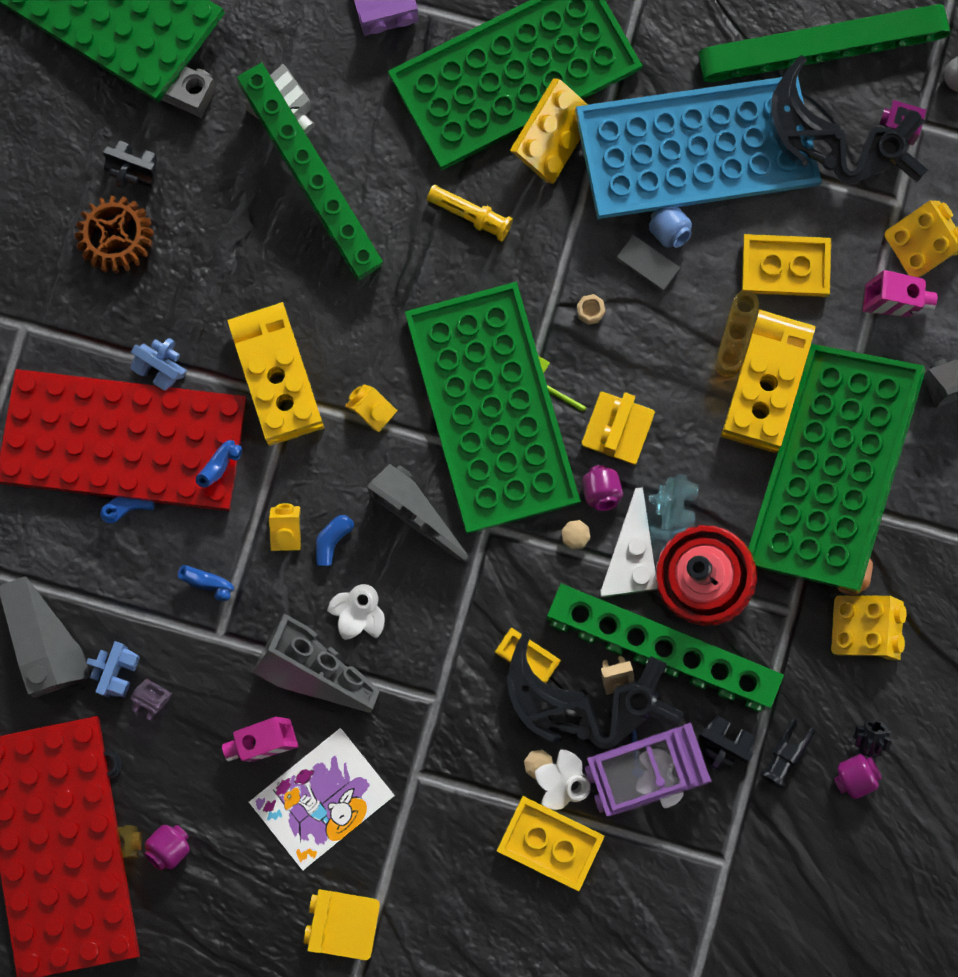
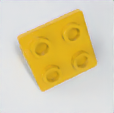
(618, 427)

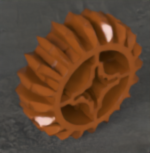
(125, 213)

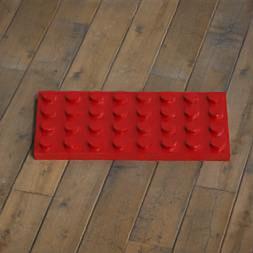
(118, 439)
(62, 852)

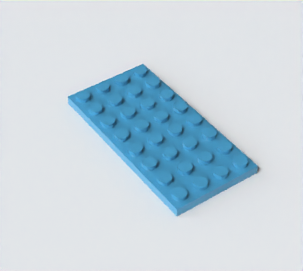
(687, 149)

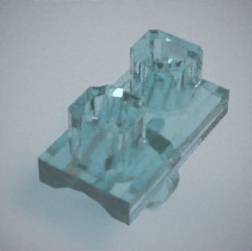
(671, 502)

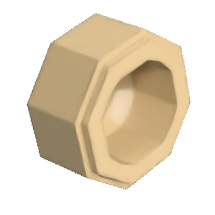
(590, 309)
(575, 535)
(535, 760)

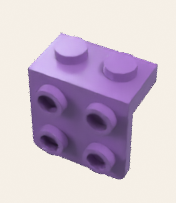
(385, 14)

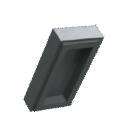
(648, 263)

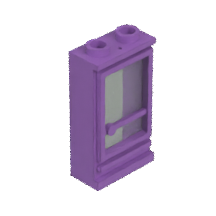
(647, 770)

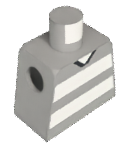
(293, 95)

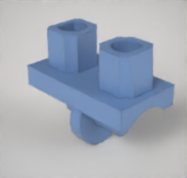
(147, 357)
(118, 657)

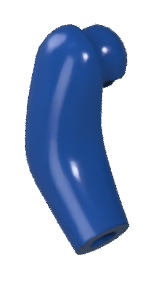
(217, 464)
(120, 506)
(329, 538)
(206, 581)

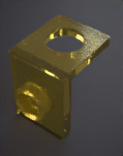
(132, 840)

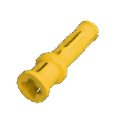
(481, 217)

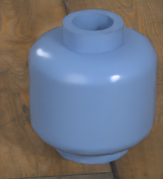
(670, 226)

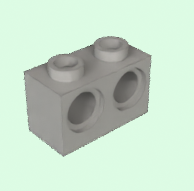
(179, 94)

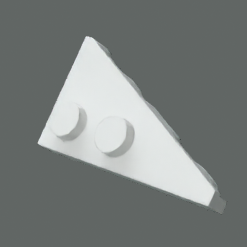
(632, 561)

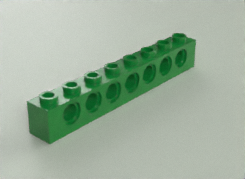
(309, 171)
(765, 680)

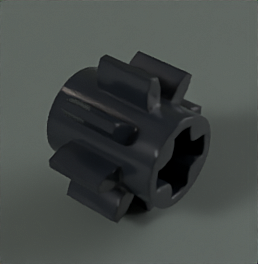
(872, 738)

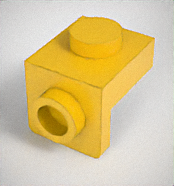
(371, 407)
(285, 527)

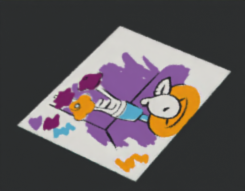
(321, 799)

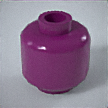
(602, 488)
(858, 776)
(166, 847)

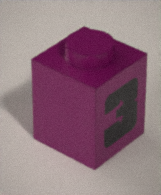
(896, 113)

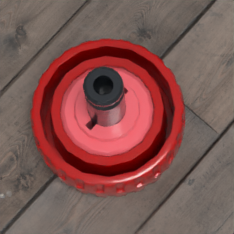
(706, 575)

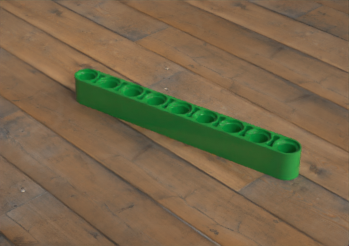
(824, 43)

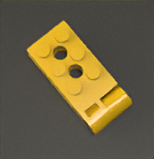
(267, 350)
(773, 356)

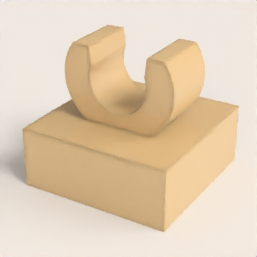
(616, 674)

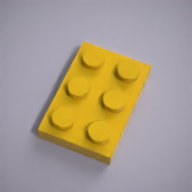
(550, 132)
(786, 265)
(550, 843)

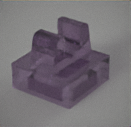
(151, 697)

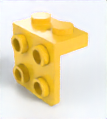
(924, 238)
(868, 626)
(342, 924)

